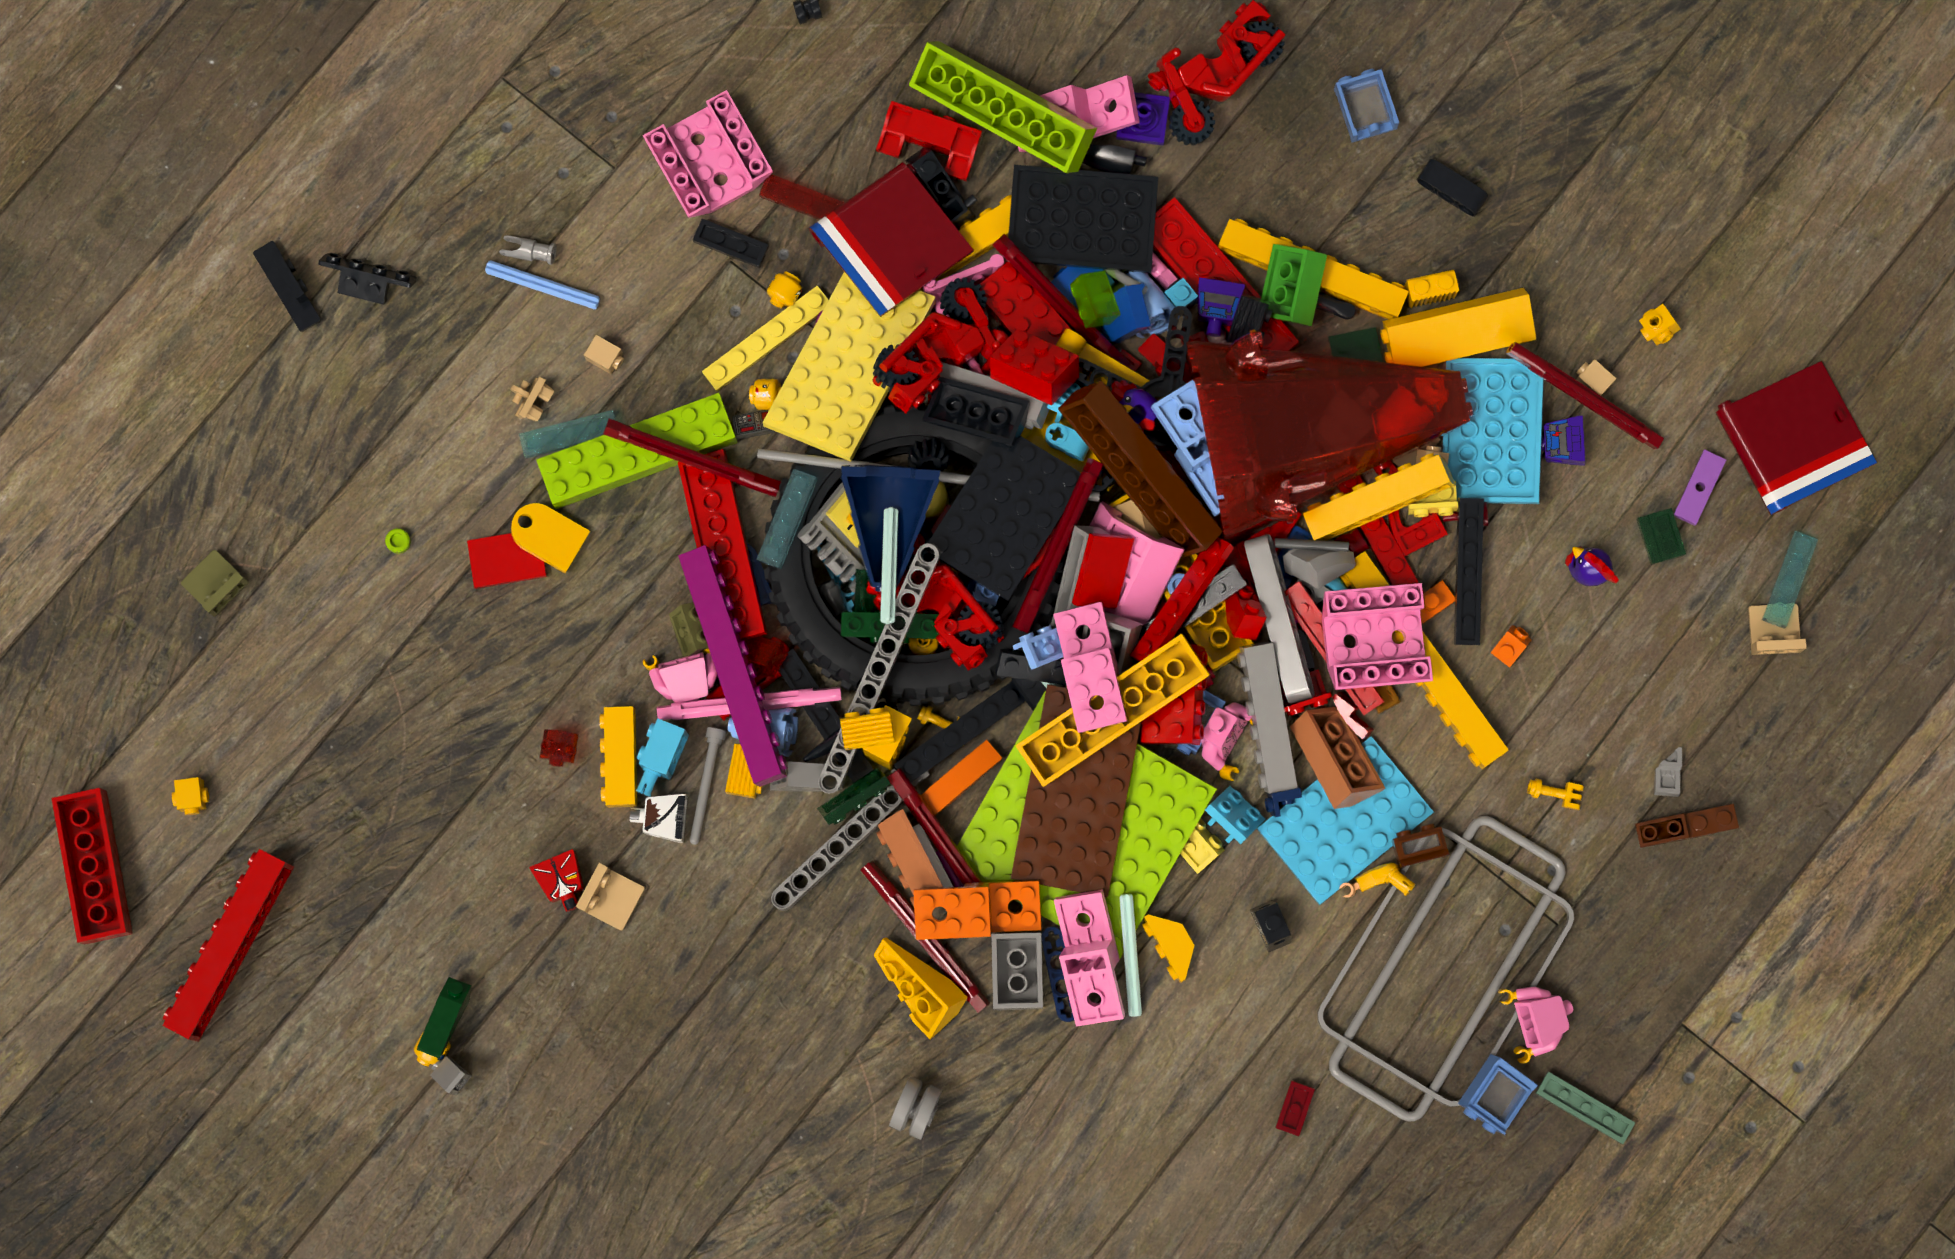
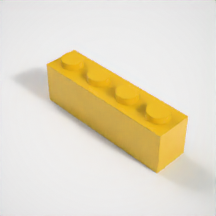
(620, 757)

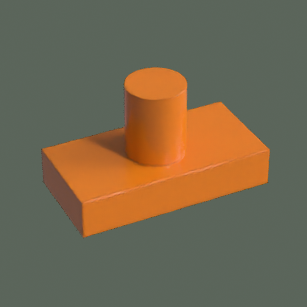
(1435, 601)

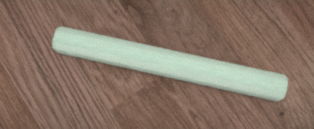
(889, 565)
(1130, 955)

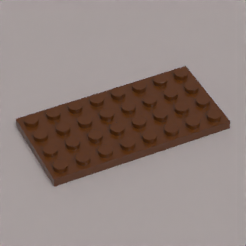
(1076, 820)

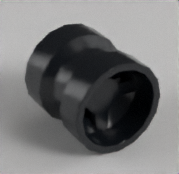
(807, 10)

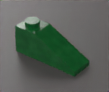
(445, 1017)

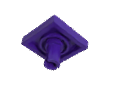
(1152, 118)

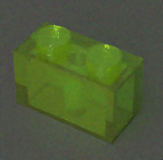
(1095, 299)

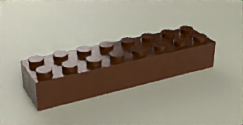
(1140, 468)

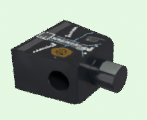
(1271, 925)

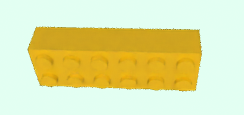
(1378, 498)

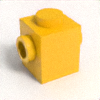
(190, 795)

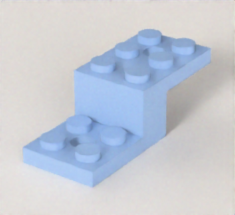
(1190, 441)

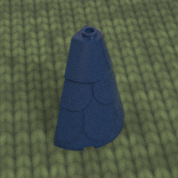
(876, 488)

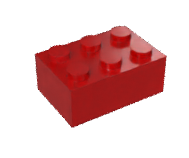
(1034, 366)

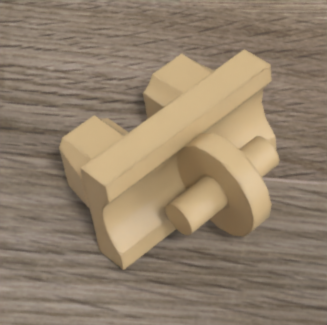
(537, 389)

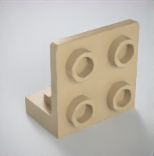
(1773, 639)
(610, 897)

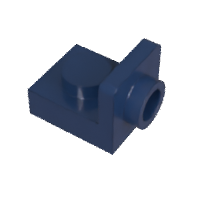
(1285, 797)

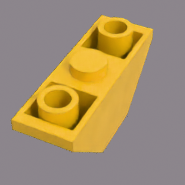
(1172, 944)

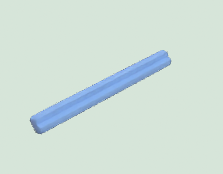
(542, 284)

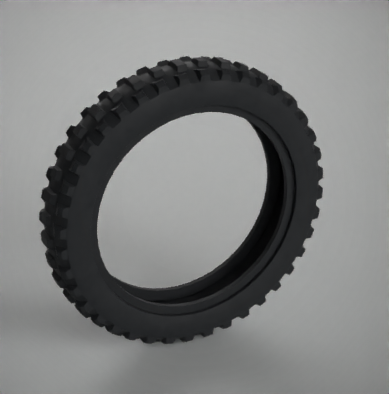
(816, 630)

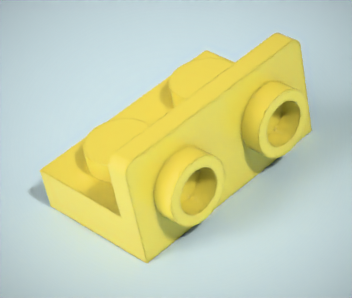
(1442, 503)
(1201, 847)

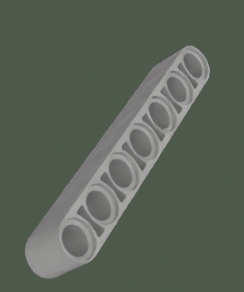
(1280, 619)
(832, 860)

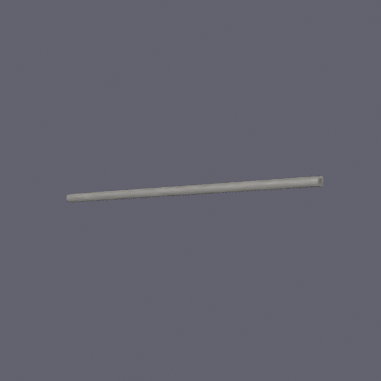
(837, 463)

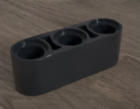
(1452, 187)

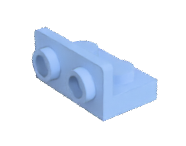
(1041, 648)

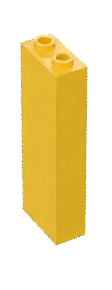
(1459, 329)

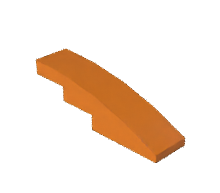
(961, 777)

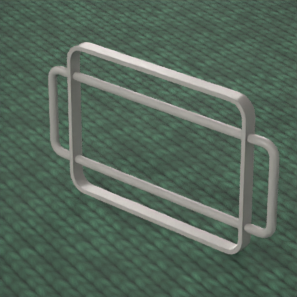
(1463, 844)

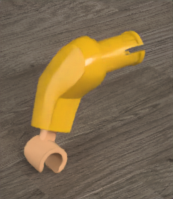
(1380, 875)

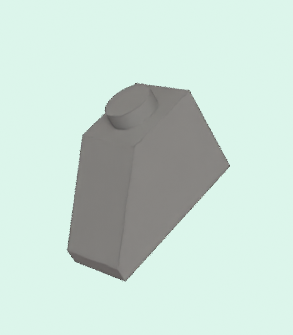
(450, 1075)

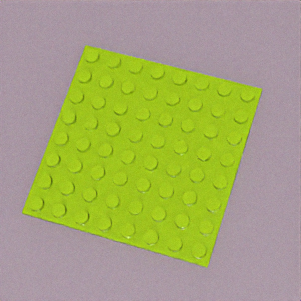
(1156, 825)

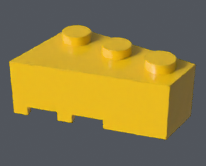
(888, 754)

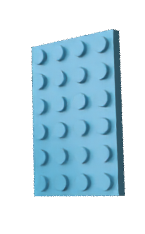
(1501, 445)
(1335, 845)

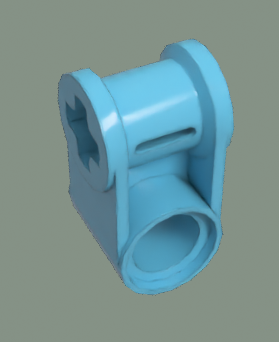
(1070, 443)

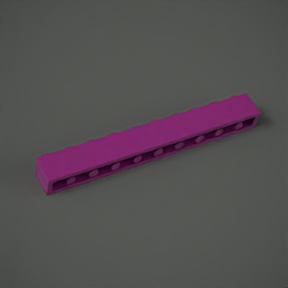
(732, 665)

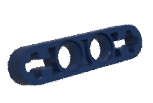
(1055, 975)

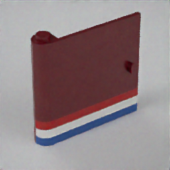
(891, 239)
(1794, 438)

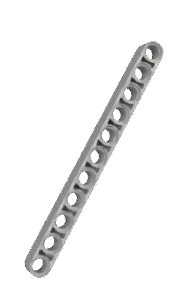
(883, 656)

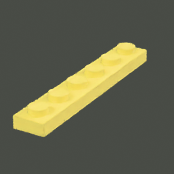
(765, 339)

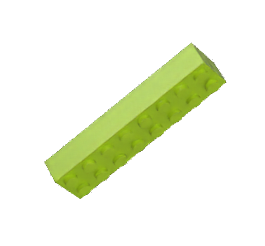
(1003, 107)
(610, 463)

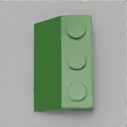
(1293, 283)

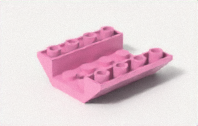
(726, 151)
(1148, 568)
(1371, 619)

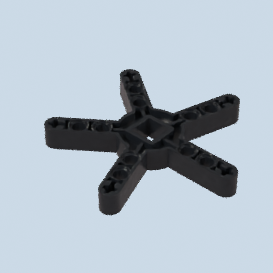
(1157, 387)

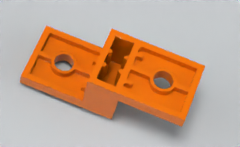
(977, 909)

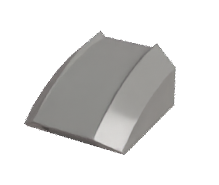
(1318, 566)

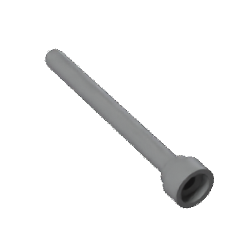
(714, 738)

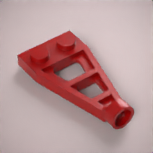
(1417, 535)

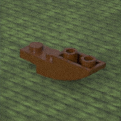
(1687, 826)

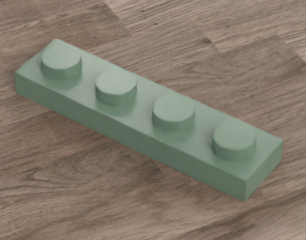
(1585, 1108)

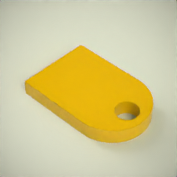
(550, 536)

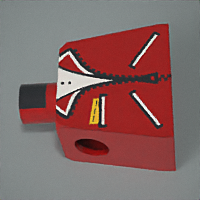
(560, 878)

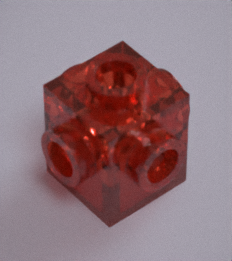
(558, 747)

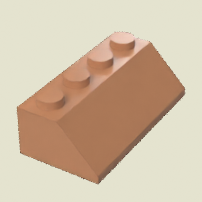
(1336, 757)
(907, 853)

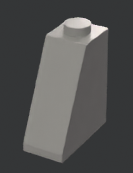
(803, 778)

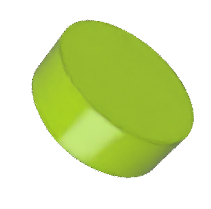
(398, 541)

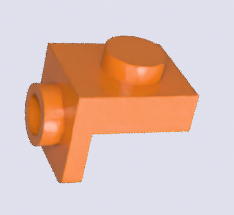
(1511, 645)

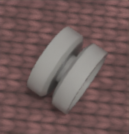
(916, 1108)

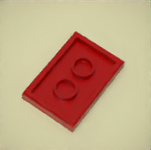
(501, 561)
(1103, 570)

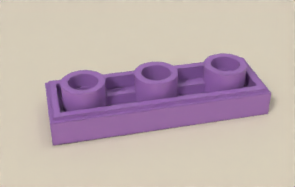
(1705, 474)

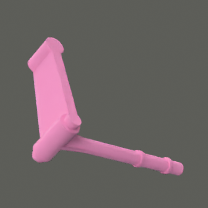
(978, 274)

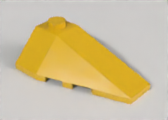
(927, 992)

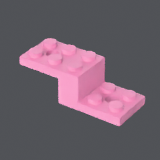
(1094, 103)
(1090, 667)
(1089, 958)

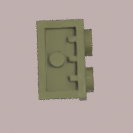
(214, 582)
(688, 629)

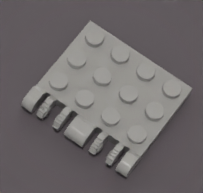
(823, 528)

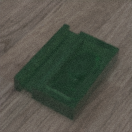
(1661, 536)

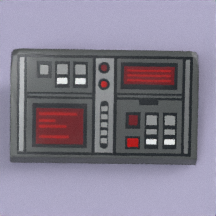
(750, 425)

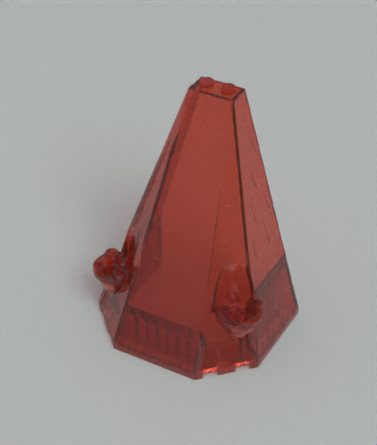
(1308, 424)

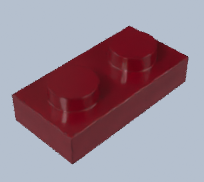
(1295, 1108)

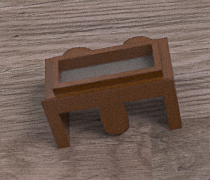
(1419, 846)

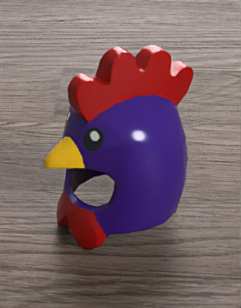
(1137, 403)
(1592, 566)

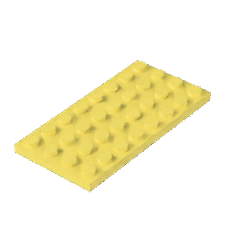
(830, 387)

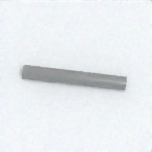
(1125, 279)

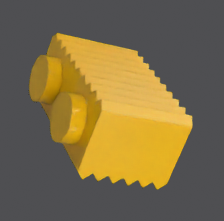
(1431, 288)
(867, 729)
(739, 776)

